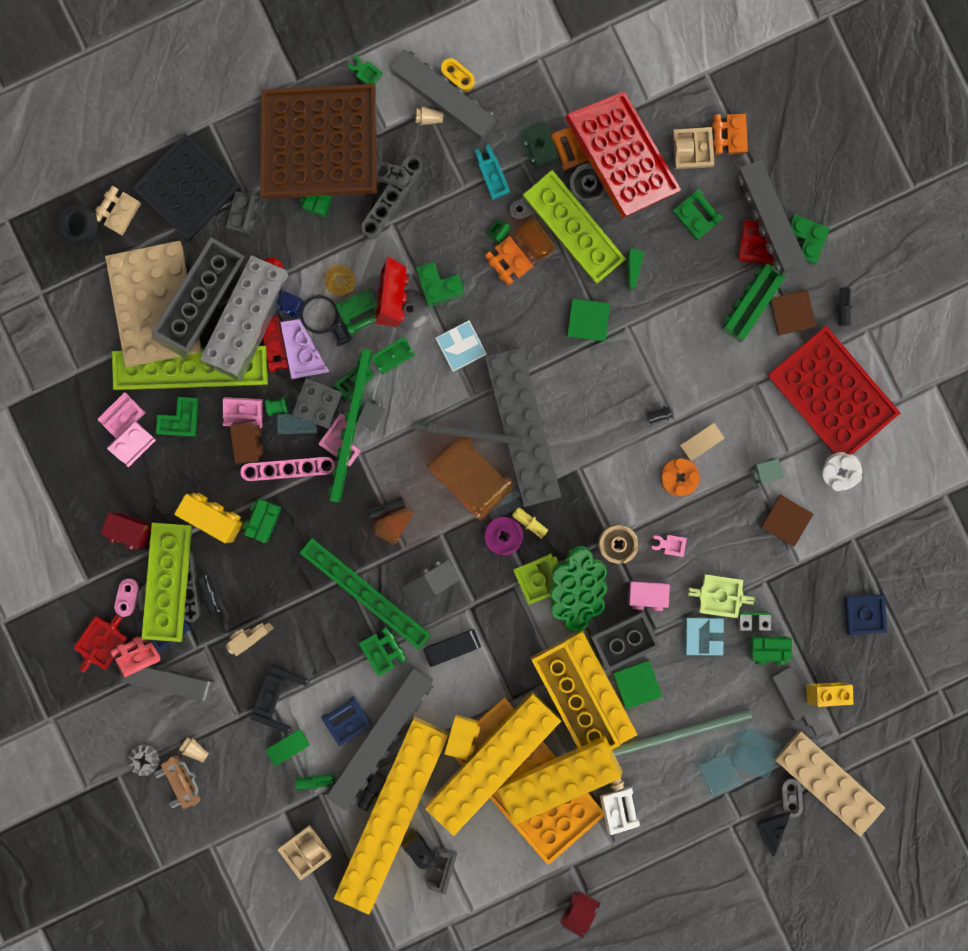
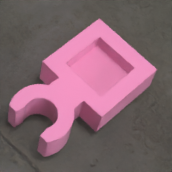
(672, 545)

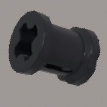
(340, 334)

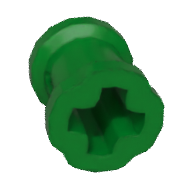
(276, 406)

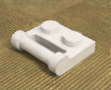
(614, 811)

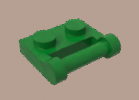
(693, 219)
(355, 307)

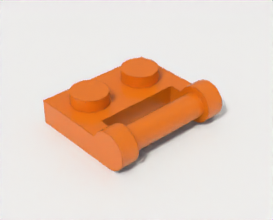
(577, 151)

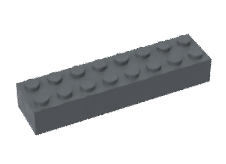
(522, 419)

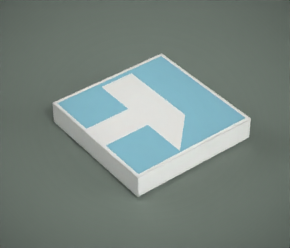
(461, 346)

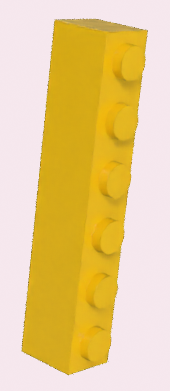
(601, 686)

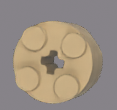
(617, 555)

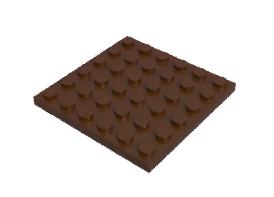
(318, 141)

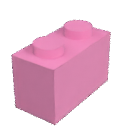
(648, 594)

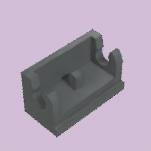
(441, 872)

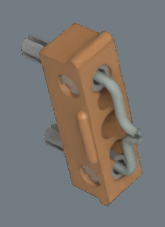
(183, 786)

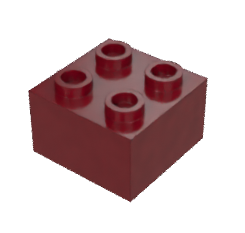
(126, 530)

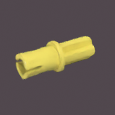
(530, 522)

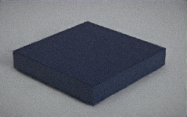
(866, 614)

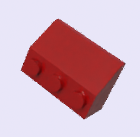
(391, 293)

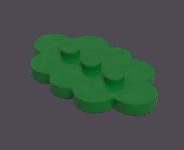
(578, 589)

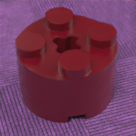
(581, 913)

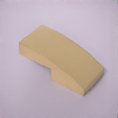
(702, 441)

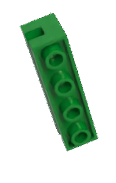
(753, 302)

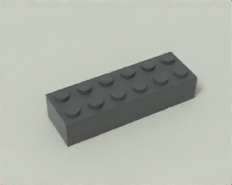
(198, 298)

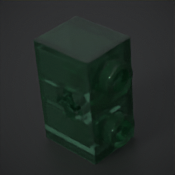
(540, 134)

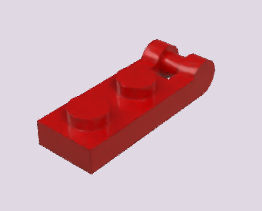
(275, 345)

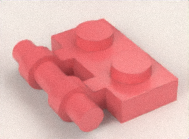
(137, 659)

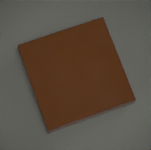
(792, 312)
(786, 520)

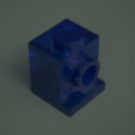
(290, 304)

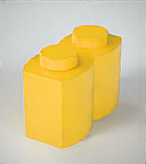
(461, 737)

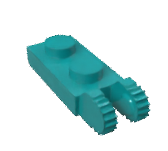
(492, 174)

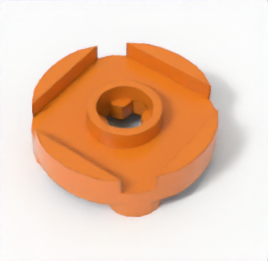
(669, 477)

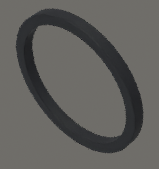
(303, 307)

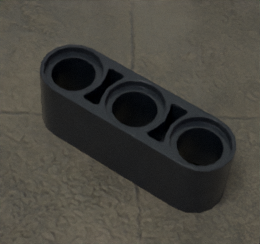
(451, 647)

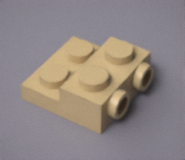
(243, 639)

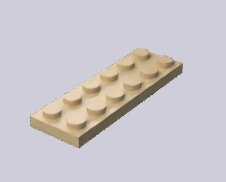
(829, 783)

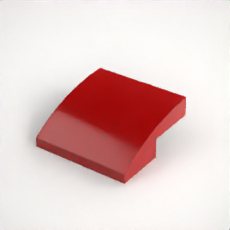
(753, 246)

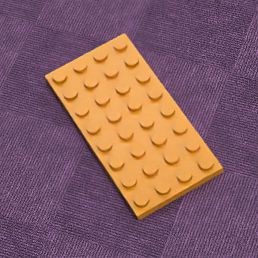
(556, 828)

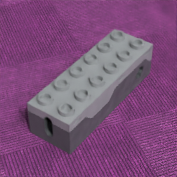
(246, 317)

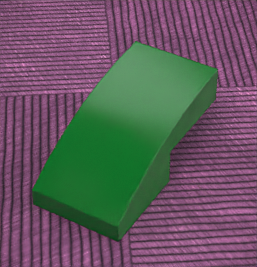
(287, 747)

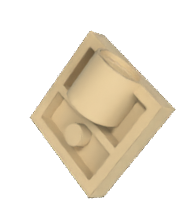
(693, 148)
(304, 852)

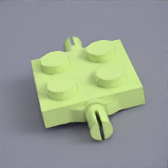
(721, 596)

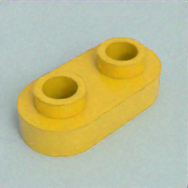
(458, 75)

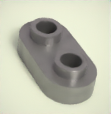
(526, 213)
(791, 796)

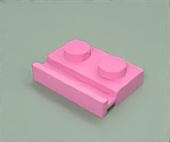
(242, 410)
(121, 415)
(131, 443)

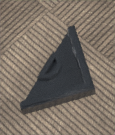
(773, 829)

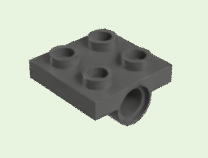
(317, 403)

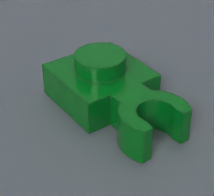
(366, 73)

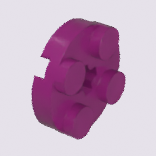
(498, 545)

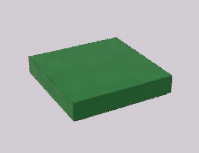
(588, 320)
(637, 684)

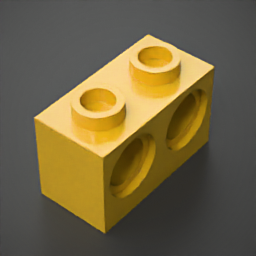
(829, 694)

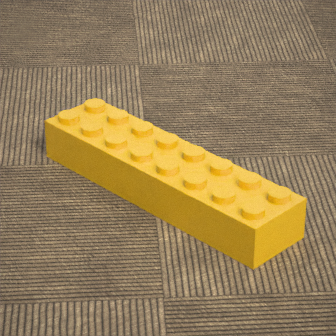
(492, 763)

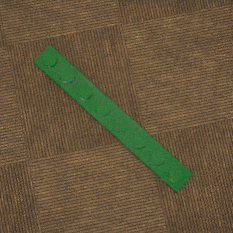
(351, 417)
(365, 593)

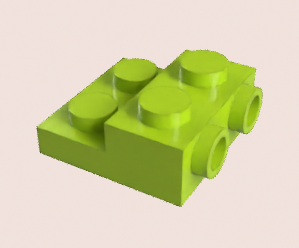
(536, 578)

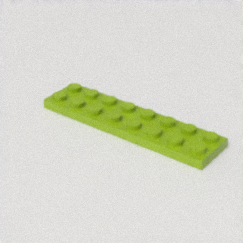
(184, 373)

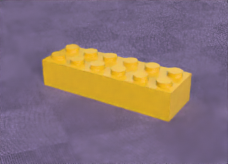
(573, 695)
(560, 780)

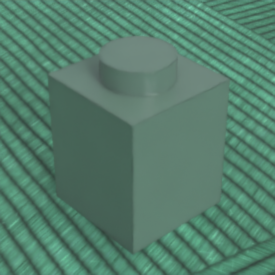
(767, 471)

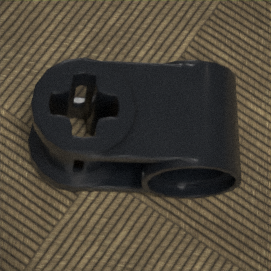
(416, 848)

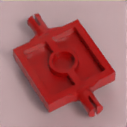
(99, 641)

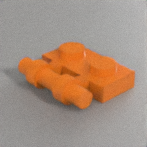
(735, 132)
(513, 257)

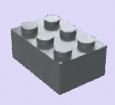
(625, 640)

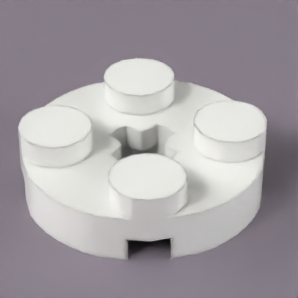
(844, 461)

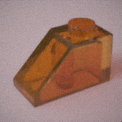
(393, 526)

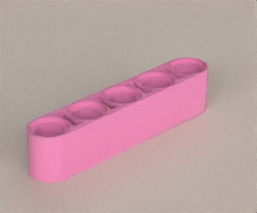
(279, 469)

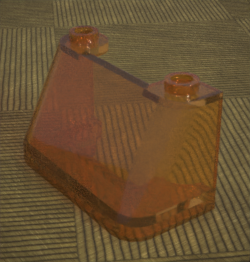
(470, 477)

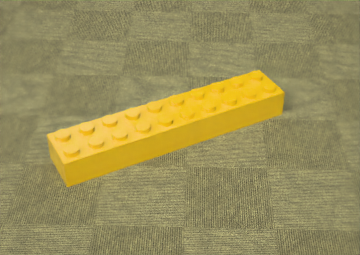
(391, 815)

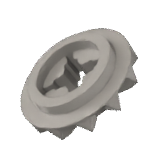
(150, 755)

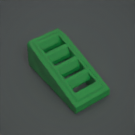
(634, 260)
(337, 386)

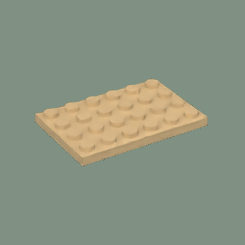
(141, 290)

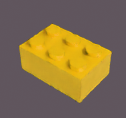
(209, 517)

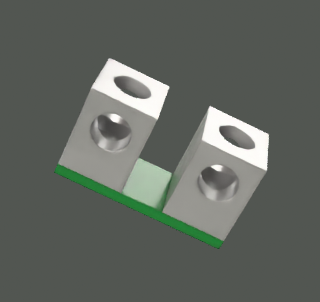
(761, 617)

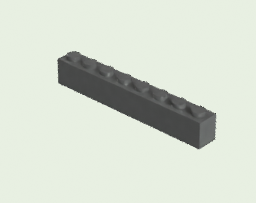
(379, 738)

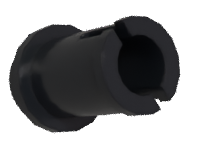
(658, 415)

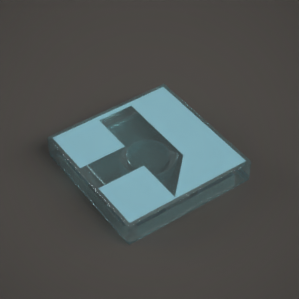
(704, 636)

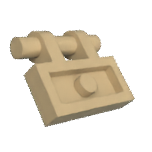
(122, 212)

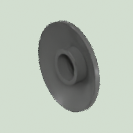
(420, 311)

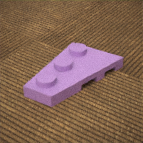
(300, 351)

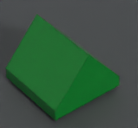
(499, 231)

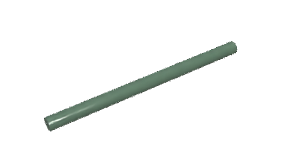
(682, 732)

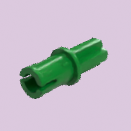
(314, 782)

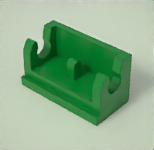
(393, 355)

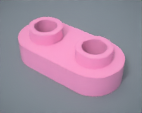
(126, 597)

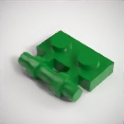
(377, 654)

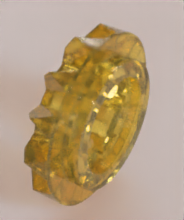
(336, 288)

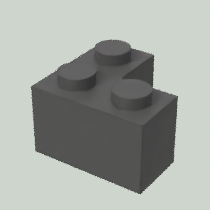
(430, 582)

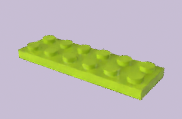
(574, 227)
(166, 582)

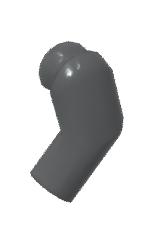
(141, 597)

